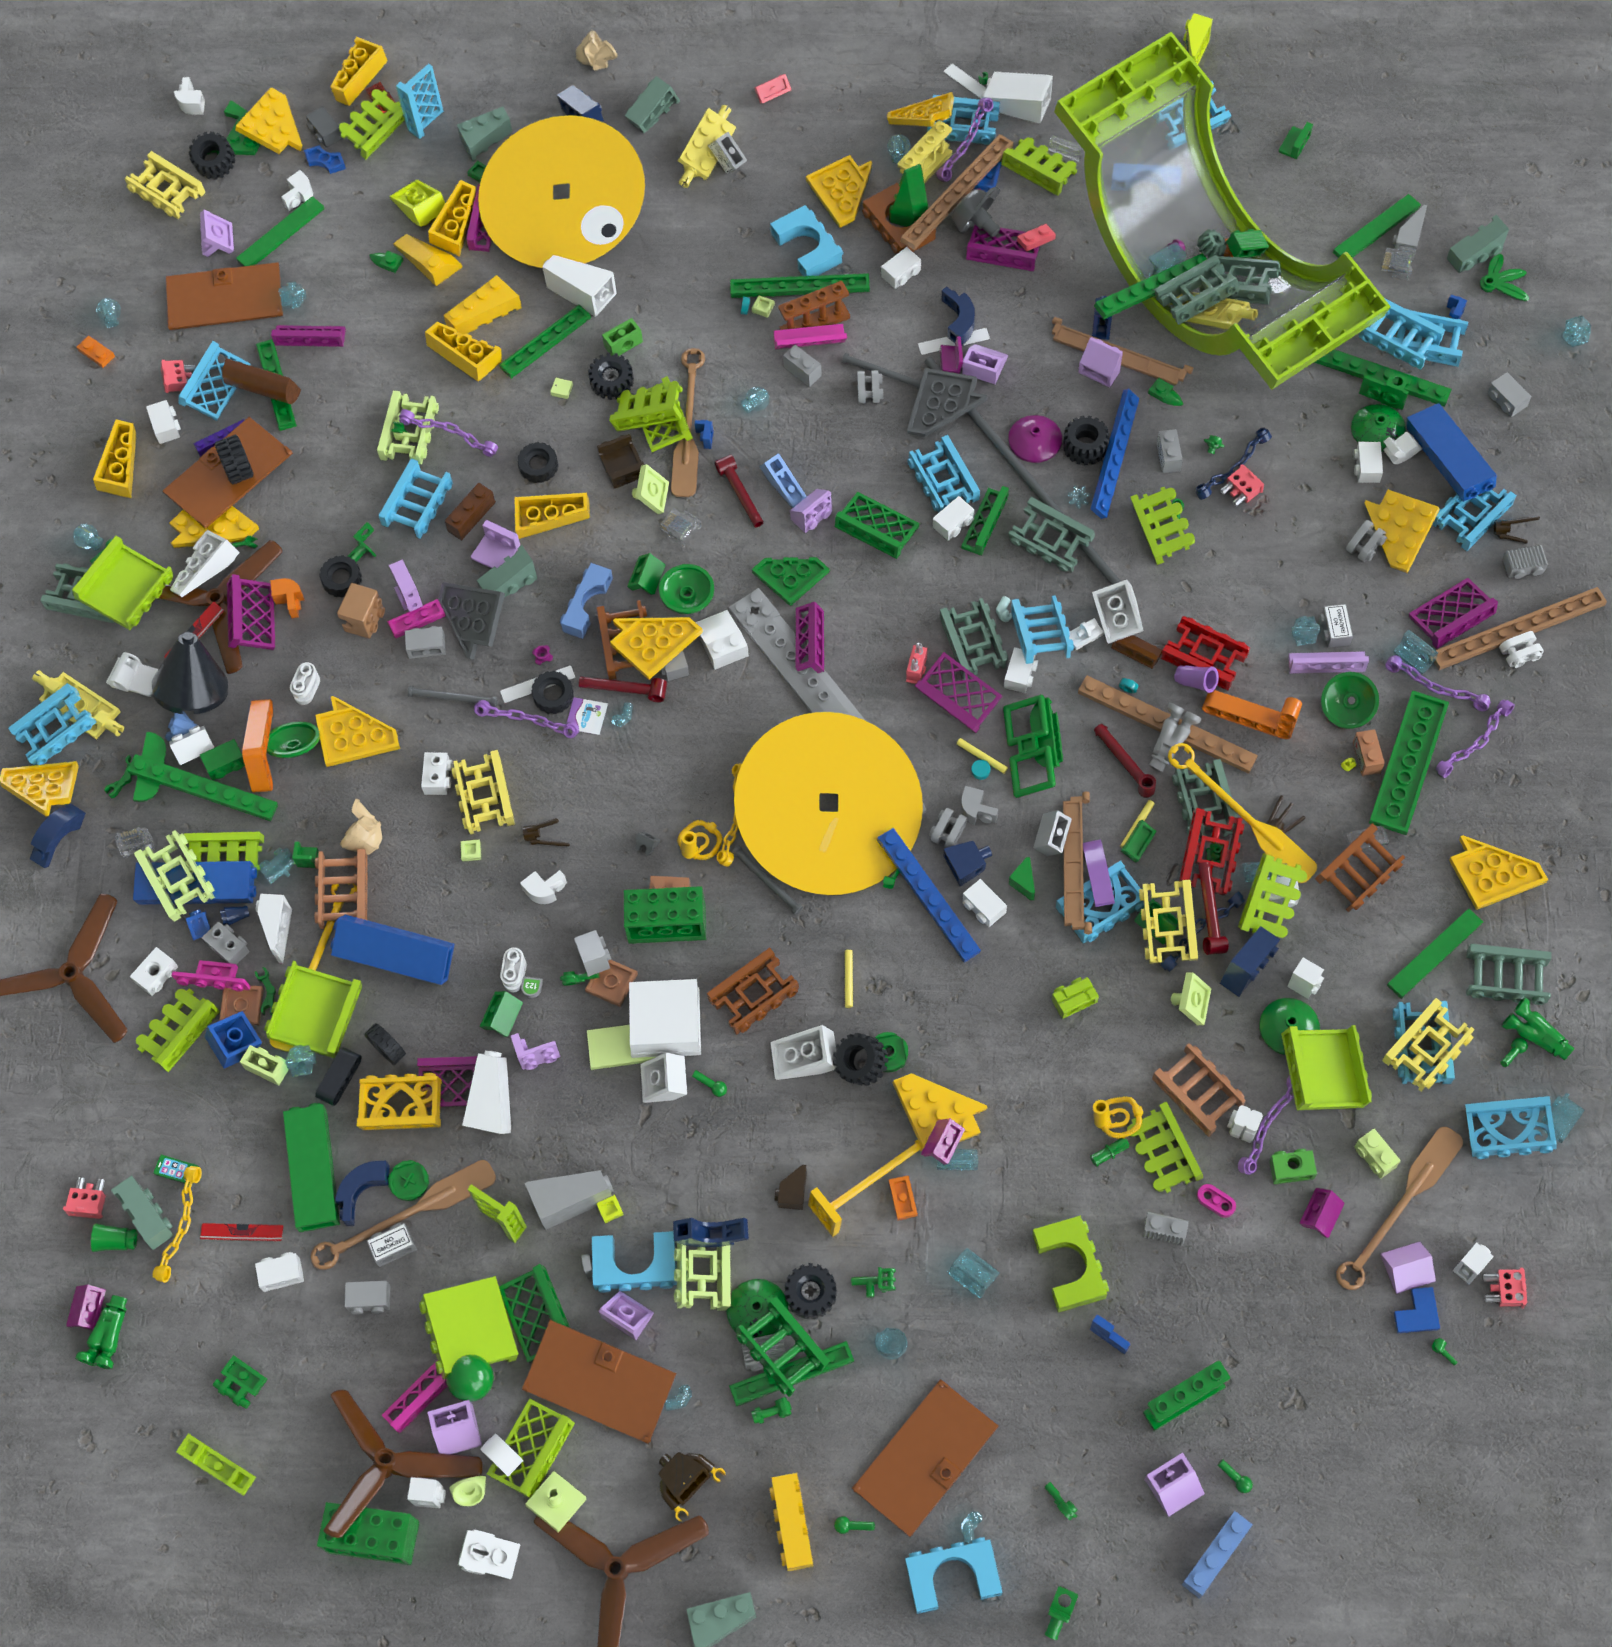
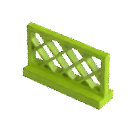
(681, 426)
(507, 1216)
(547, 1453)

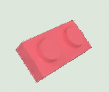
(772, 88)
(1036, 237)

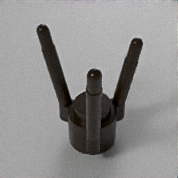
(1502, 527)
(1277, 822)
(532, 832)

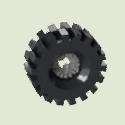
(603, 369)
(813, 1277)

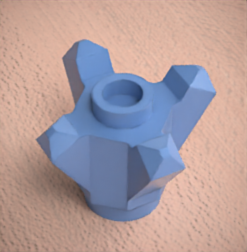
(179, 725)

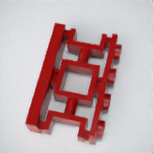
(1218, 641)
(1227, 855)

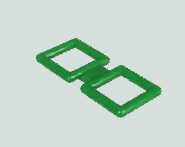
(1029, 746)

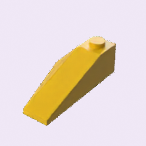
(431, 261)

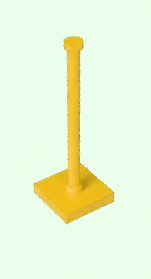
(826, 1211)

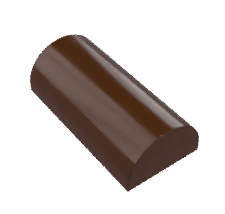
(260, 381)

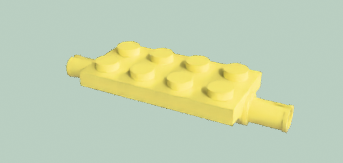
(697, 156)
(1223, 313)
(100, 709)

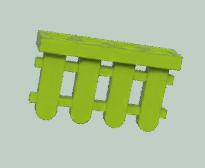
(377, 135)
(1031, 169)
(647, 415)
(1166, 530)
(233, 842)
(1263, 904)
(184, 1036)
(1166, 1159)

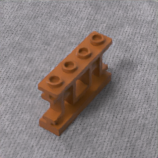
(745, 978)

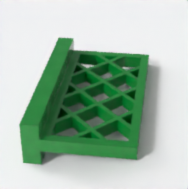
(869, 533)
(550, 1301)

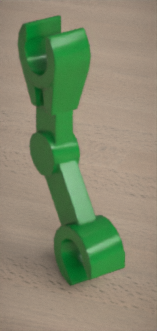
(117, 786)
(271, 991)

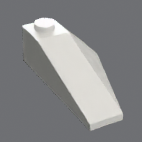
(210, 557)

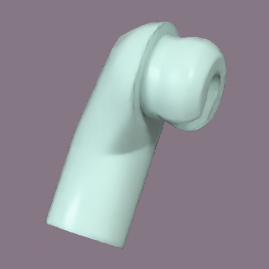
(1002, 611)

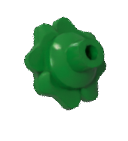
(1213, 443)
(1214, 852)

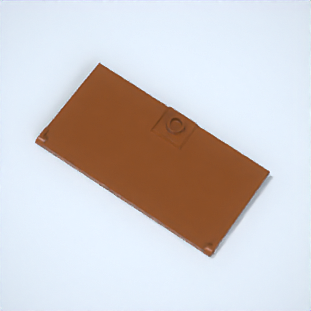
(223, 296)
(205, 488)
(599, 1381)
(925, 1458)

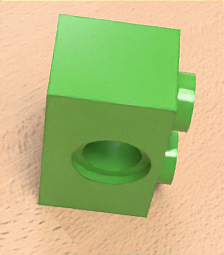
(622, 337)
(1284, 1174)

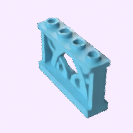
(1114, 915)
(1531, 1106)

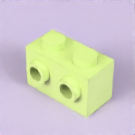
(264, 1065)
(1377, 1153)

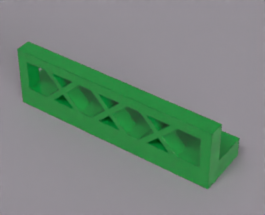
(988, 522)

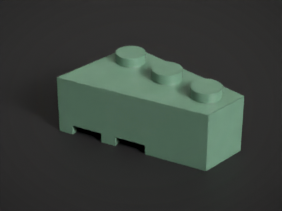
(651, 104)
(483, 131)
(1480, 246)
(511, 575)
(143, 1212)
(720, 1618)

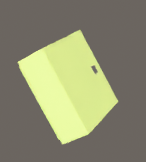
(763, 306)
(561, 388)
(470, 850)

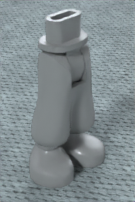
(1172, 734)

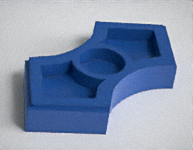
(318, 157)

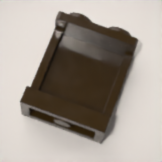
(620, 460)

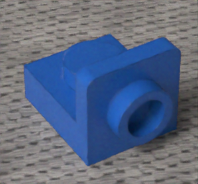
(1457, 306)
(706, 432)
(198, 924)

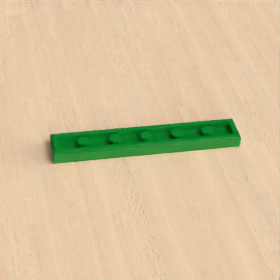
(1378, 227)
(280, 232)
(545, 341)
(270, 362)
(1435, 953)
(762, 1385)

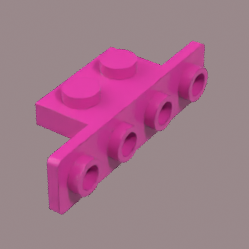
(213, 974)

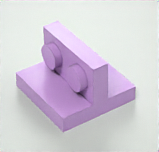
(215, 234)

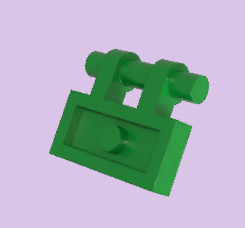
(242, 1375)

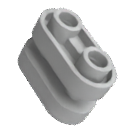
(876, 393)
(1366, 552)
(945, 818)

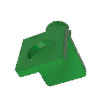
(362, 548)
(1059, 1613)

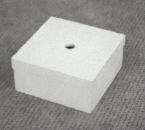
(664, 1018)

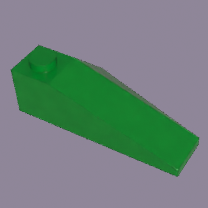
(911, 199)

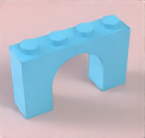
(804, 223)
(608, 1276)
(977, 1556)

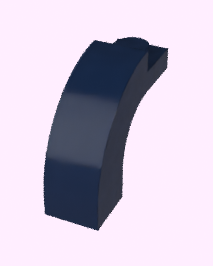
(963, 306)
(52, 830)
(359, 1179)
(710, 1234)

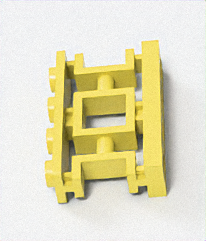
(929, 151)
(171, 174)
(498, 789)
(1185, 920)
(1416, 1035)

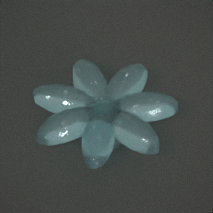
(1082, 496)

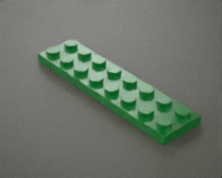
(1409, 762)

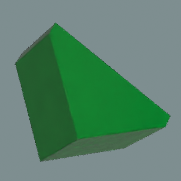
(1022, 879)

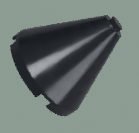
(189, 678)

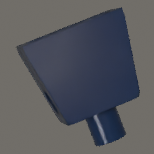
(1101, 331)
(966, 860)

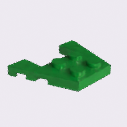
(240, 143)

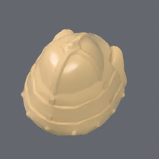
(595, 52)
(364, 833)

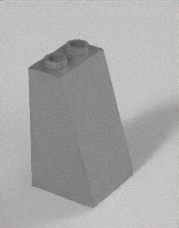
(568, 1196)

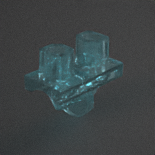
(277, 866)

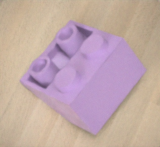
(1100, 362)
(983, 363)
(812, 510)
(455, 1428)
(1174, 1484)

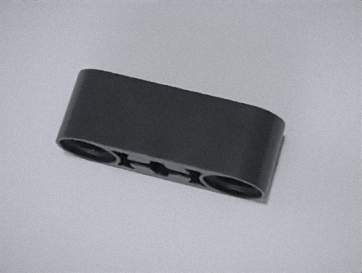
(338, 1076)

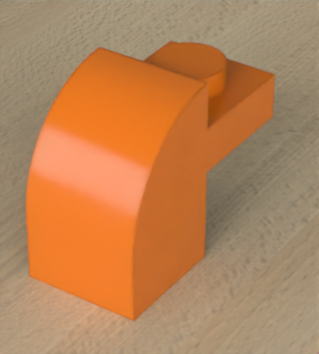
(289, 592)

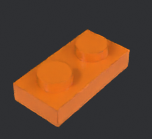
(95, 351)
(903, 1198)

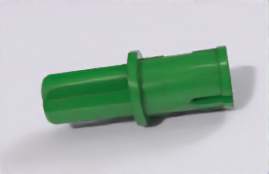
(1109, 1151)

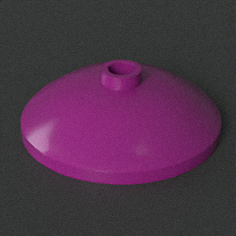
(1035, 446)

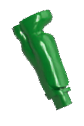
(1537, 1030)
(105, 1335)

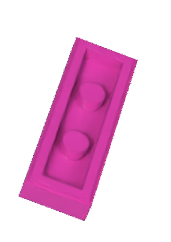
(417, 618)

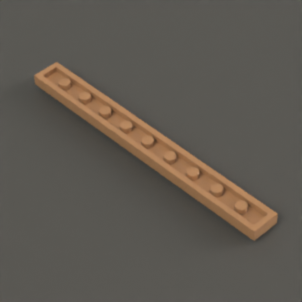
(955, 192)
(1533, 622)
(1155, 718)

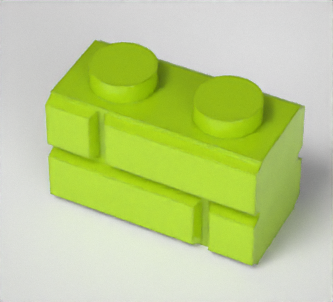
(1074, 997)

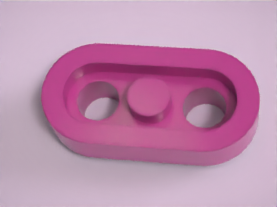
(1217, 1199)

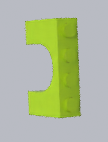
(1073, 1235)

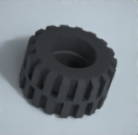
(206, 144)
(1087, 428)
(234, 459)
(846, 1054)

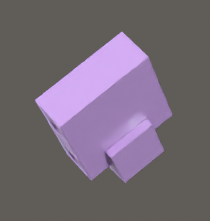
(405, 589)

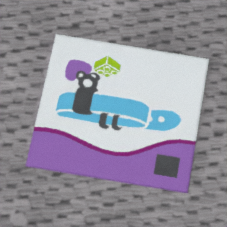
(588, 715)

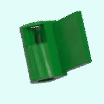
(1390, 393)

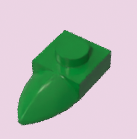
(387, 261)
(1164, 392)

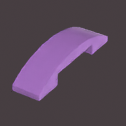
(1098, 873)

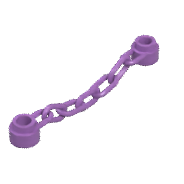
(944, 172)
(407, 417)
(1481, 702)
(486, 709)
(1446, 767)
(1247, 1164)

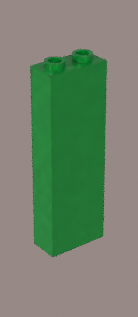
(311, 1167)

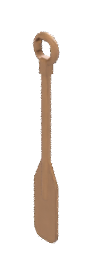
(686, 452)
(1421, 1176)
(440, 1196)

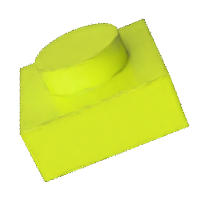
(610, 1209)

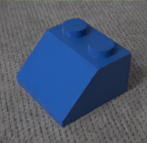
(231, 1038)

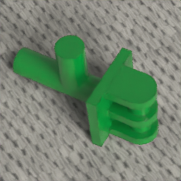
(881, 1280)

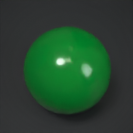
(470, 1378)

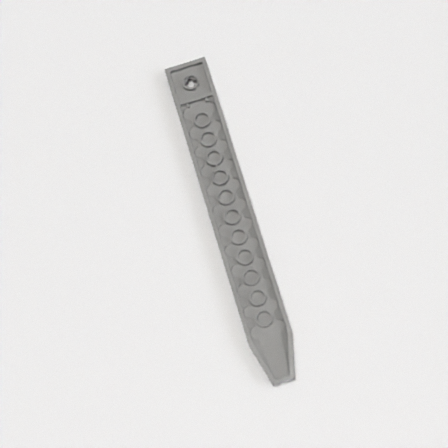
(779, 646)

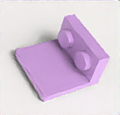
(495, 545)
(533, 1057)

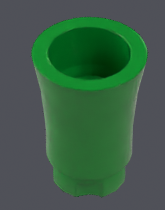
(112, 1238)

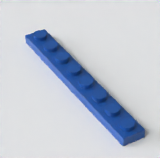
(1114, 454)
(928, 895)

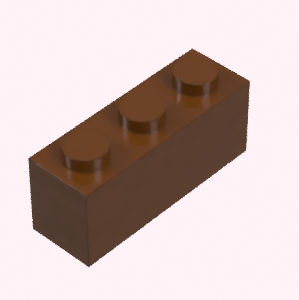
(470, 511)

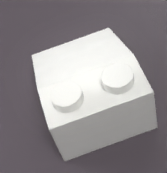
(1118, 611)
(722, 639)
(275, 919)
(804, 1053)

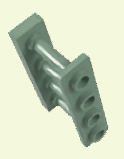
(1513, 955)

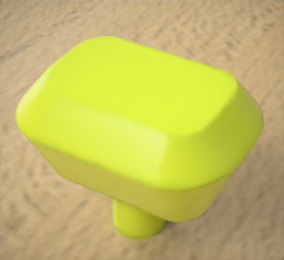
(1348, 764)

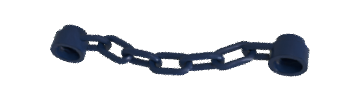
(1262, 436)
(1236, 900)

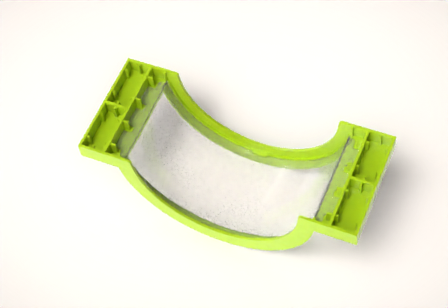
(1161, 180)

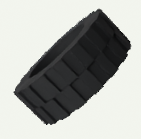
(538, 475)
(335, 564)
(559, 704)
(385, 1044)

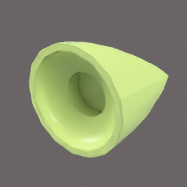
(469, 1490)

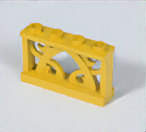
(419, 1120)

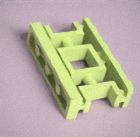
(421, 436)
(161, 883)
(718, 1272)

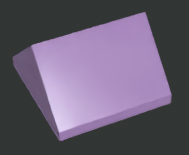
(1409, 1267)
(626, 1314)

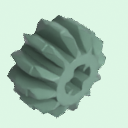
(1211, 243)

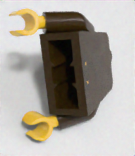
(683, 1478)

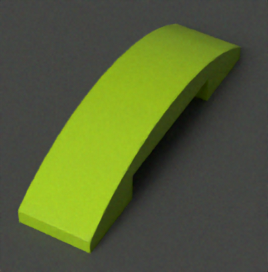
(216, 1464)

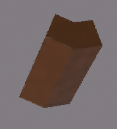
(1138, 650)

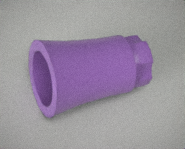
(1197, 677)

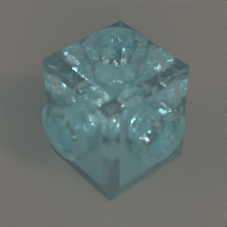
(288, 299)
(1577, 331)
(1305, 630)
(300, 1060)

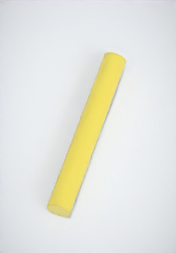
(981, 755)
(1142, 816)
(848, 979)

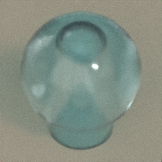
(898, 147)
(109, 311)
(756, 399)
(87, 537)

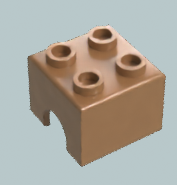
(361, 610)

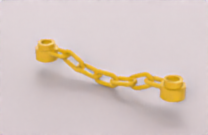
(724, 856)
(163, 1272)

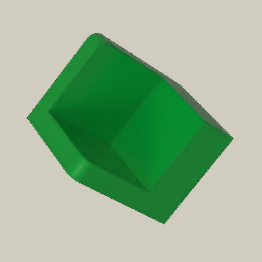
(304, 856)

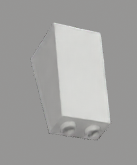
(1020, 94)
(580, 283)
(489, 1095)

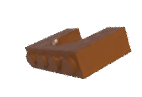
(877, 210)

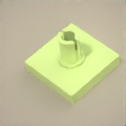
(651, 489)
(1193, 999)
(556, 1501)

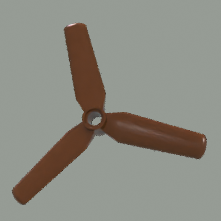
(248, 570)
(79, 957)
(403, 1464)
(636, 1559)

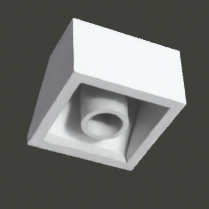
(663, 1078)

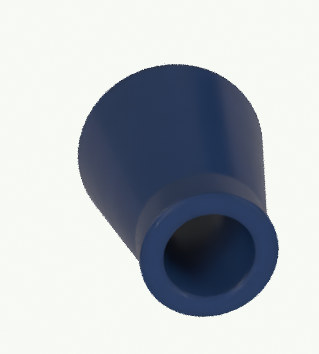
(233, 914)

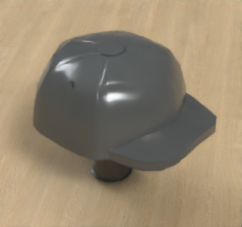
(973, 210)

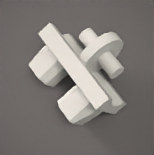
(1085, 633)

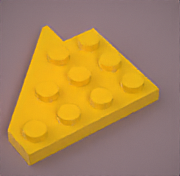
(923, 112)
(271, 123)
(841, 188)
(230, 525)
(1405, 526)
(653, 641)
(352, 734)
(41, 784)
(1494, 873)
(930, 1102)

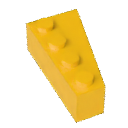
(358, 70)
(453, 221)
(483, 306)
(463, 351)
(117, 462)
(549, 512)
(792, 1522)

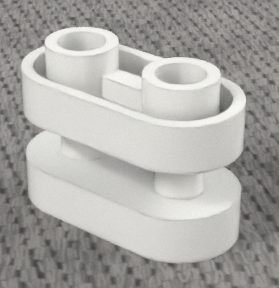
(1518, 658)
(305, 683)
(513, 969)

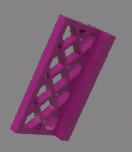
(1001, 255)
(235, 615)
(1465, 621)
(945, 701)
(448, 1064)

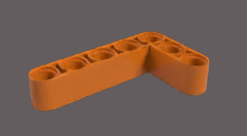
(1253, 715)
(256, 745)

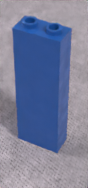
(1451, 452)
(230, 879)
(392, 949)

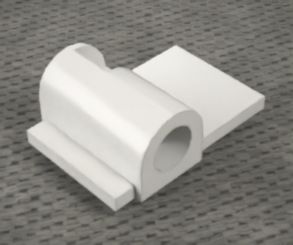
(132, 675)
(487, 1554)

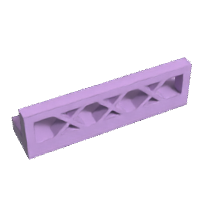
(1328, 662)

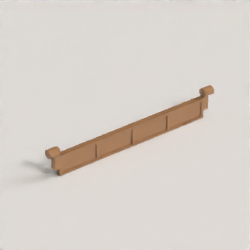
(1129, 358)
(1074, 865)

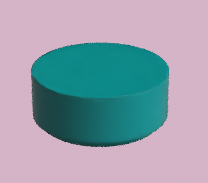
(745, 305)
(1128, 685)
(981, 769)

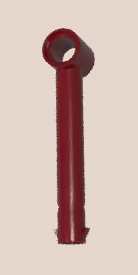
(727, 467)
(655, 690)
(1127, 762)
(1214, 942)

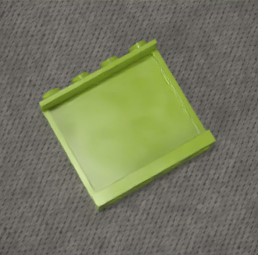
(122, 584)
(313, 1010)
(1326, 1068)
(468, 1322)

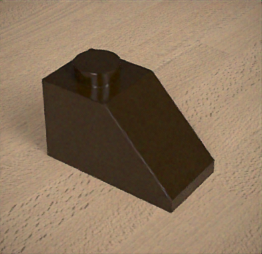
(792, 1190)

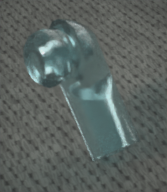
(625, 717)
(681, 1399)
(969, 1524)

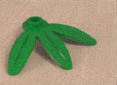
(1498, 279)

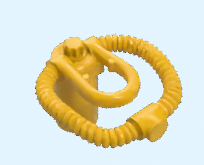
(688, 840)
(1103, 1121)

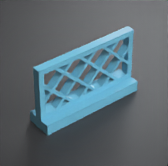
(410, 106)
(198, 377)

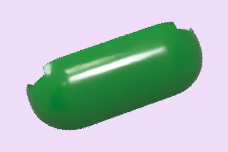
(1053, 739)
(153, 749)

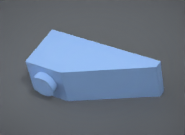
(783, 480)

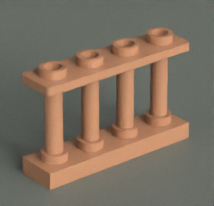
(359, 879)
(1191, 1107)

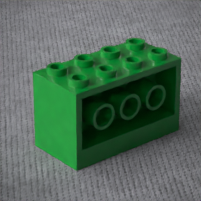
(665, 914)
(373, 1536)

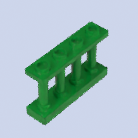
(791, 1328)
(1186, 1395)

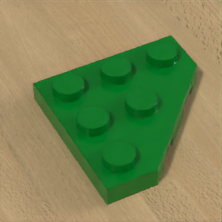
(790, 576)

